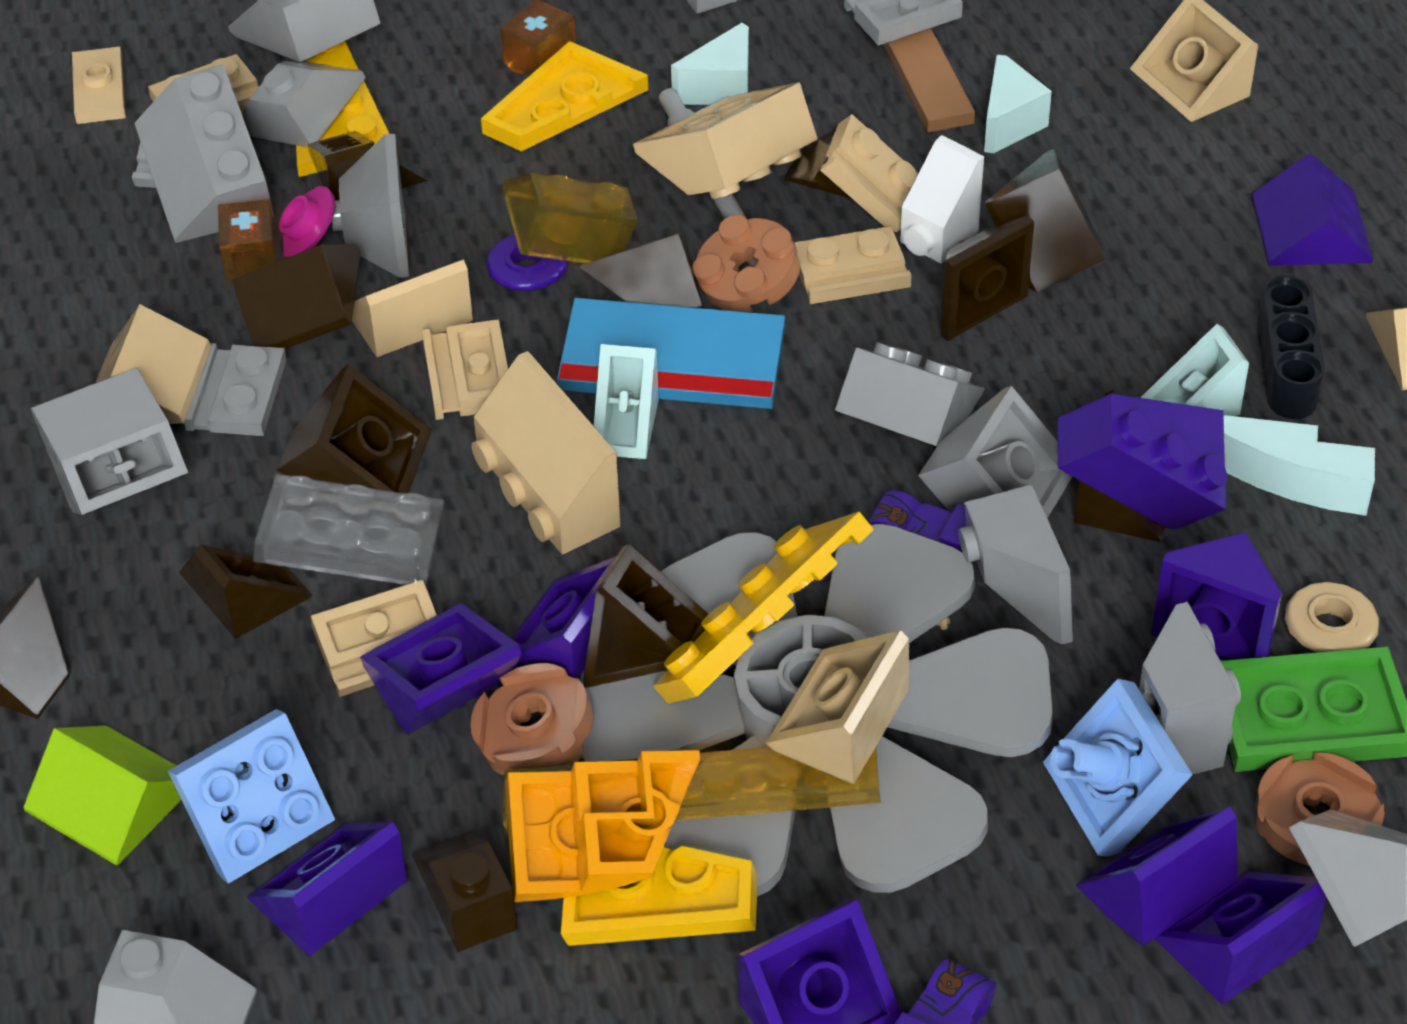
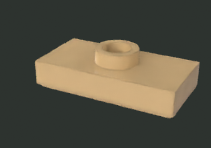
(98, 85)

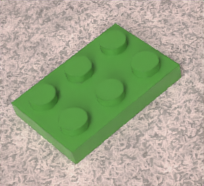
(1318, 704)

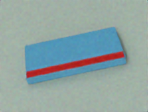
(699, 350)

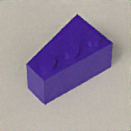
(1148, 456)

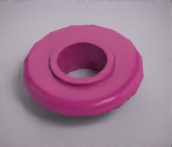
(306, 220)

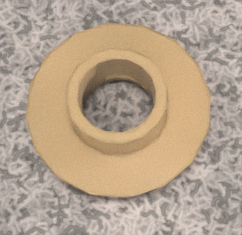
(1338, 600)

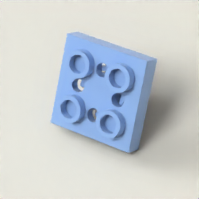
(1104, 757)
(255, 795)

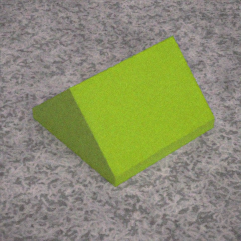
(101, 789)

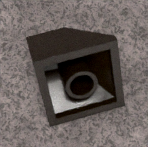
(986, 275)
(356, 438)

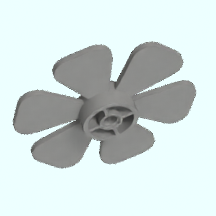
(972, 694)

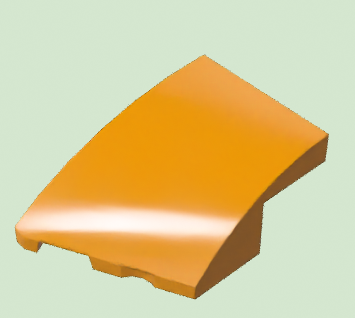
(593, 823)

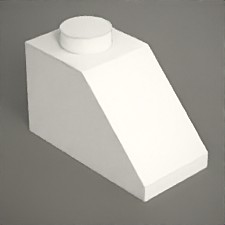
(943, 200)

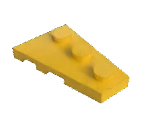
(560, 95)
(685, 896)

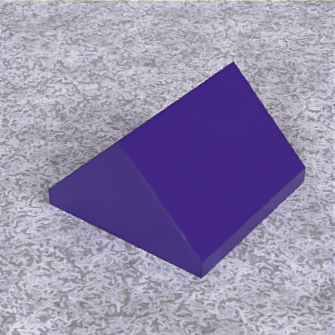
(1310, 217)
(1226, 591)
(561, 621)
(440, 666)
(1167, 874)
(333, 883)
(1246, 931)
(818, 974)

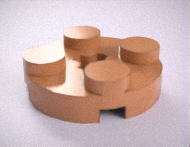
(739, 242)
(550, 741)
(1325, 780)

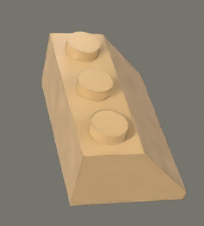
(731, 140)
(547, 457)

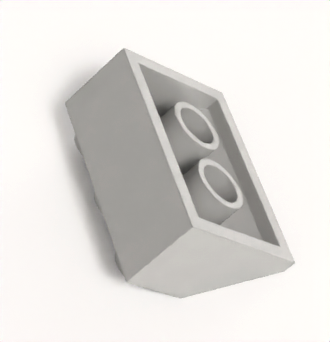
(199, 152)

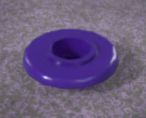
(504, 271)

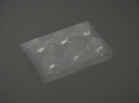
(349, 530)

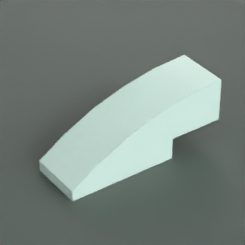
(1294, 465)

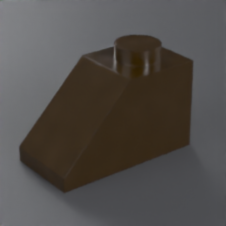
(468, 889)

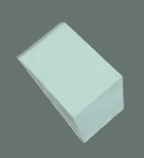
(714, 69)
(1016, 105)
(1206, 376)
(626, 398)

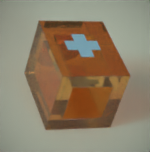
(535, 36)
(246, 237)

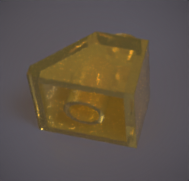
(569, 217)

